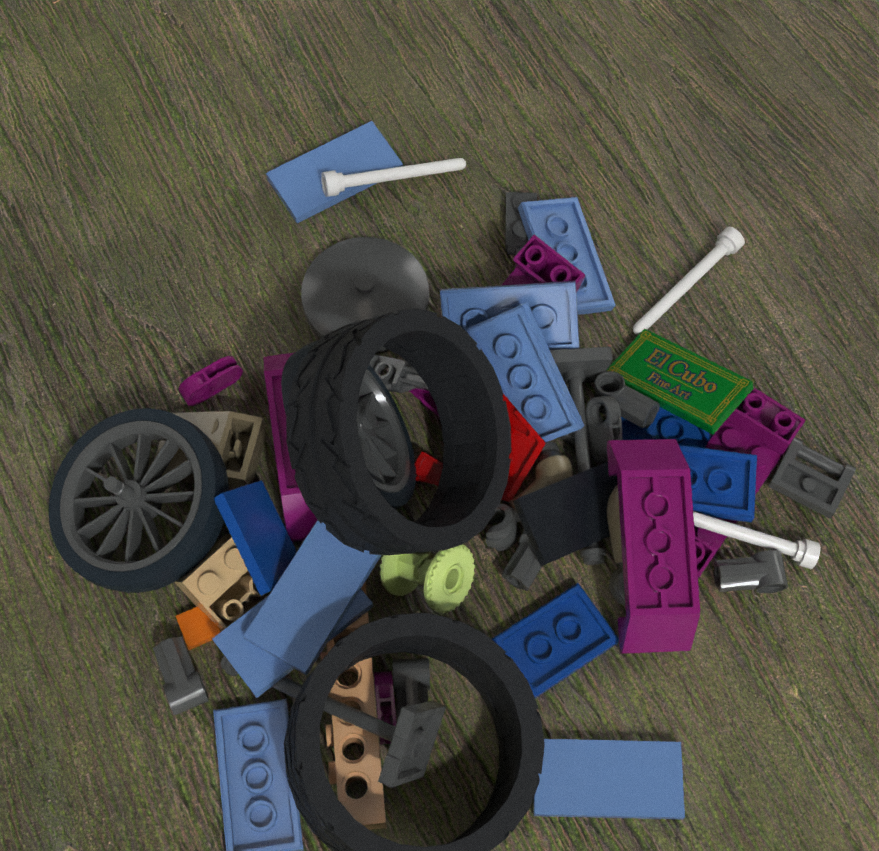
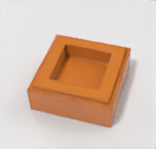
(196, 627)

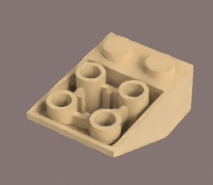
(222, 583)

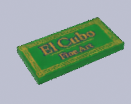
(681, 380)

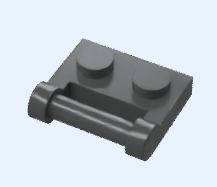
(809, 485)

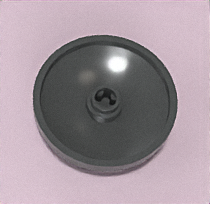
(360, 282)

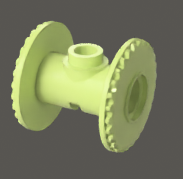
(444, 576)

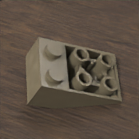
(235, 436)

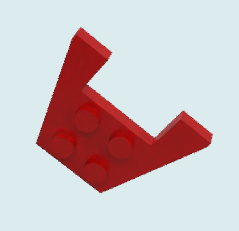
(525, 449)

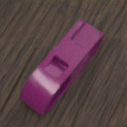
(210, 380)
(385, 699)

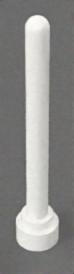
(334, 182)
(727, 243)
(803, 552)

